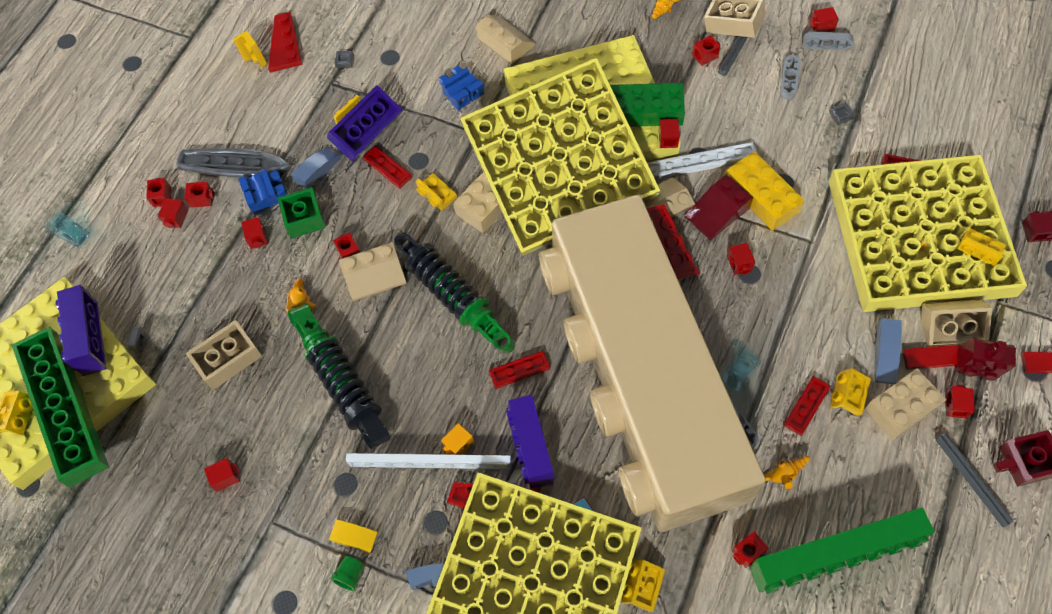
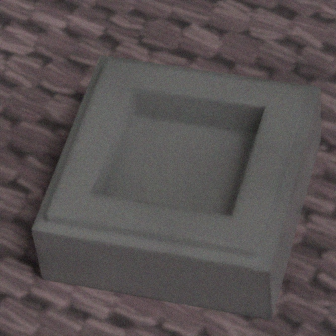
(344, 59)
(841, 113)
(137, 340)

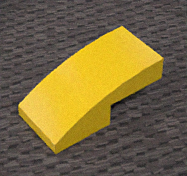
(353, 536)

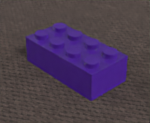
(364, 123)
(80, 330)
(532, 446)

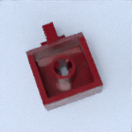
(985, 358)
(1027, 458)

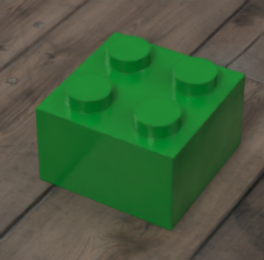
(301, 213)

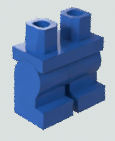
(461, 87)
(260, 190)

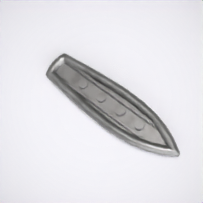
(229, 162)

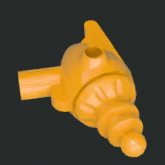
(663, 6)
(298, 296)
(787, 471)

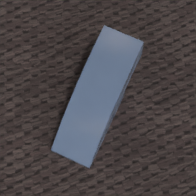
(315, 167)
(888, 350)
(425, 575)

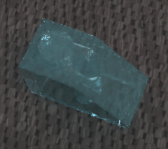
(66, 229)
(741, 370)

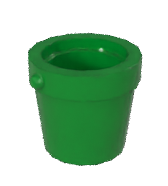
(348, 573)

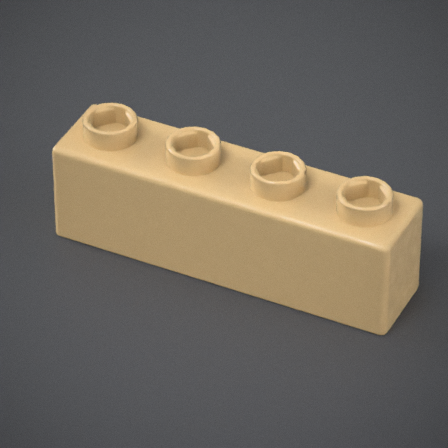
(652, 367)

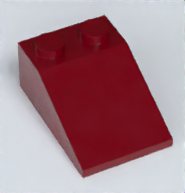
(719, 207)

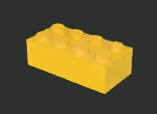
(772, 196)

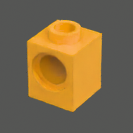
(457, 441)

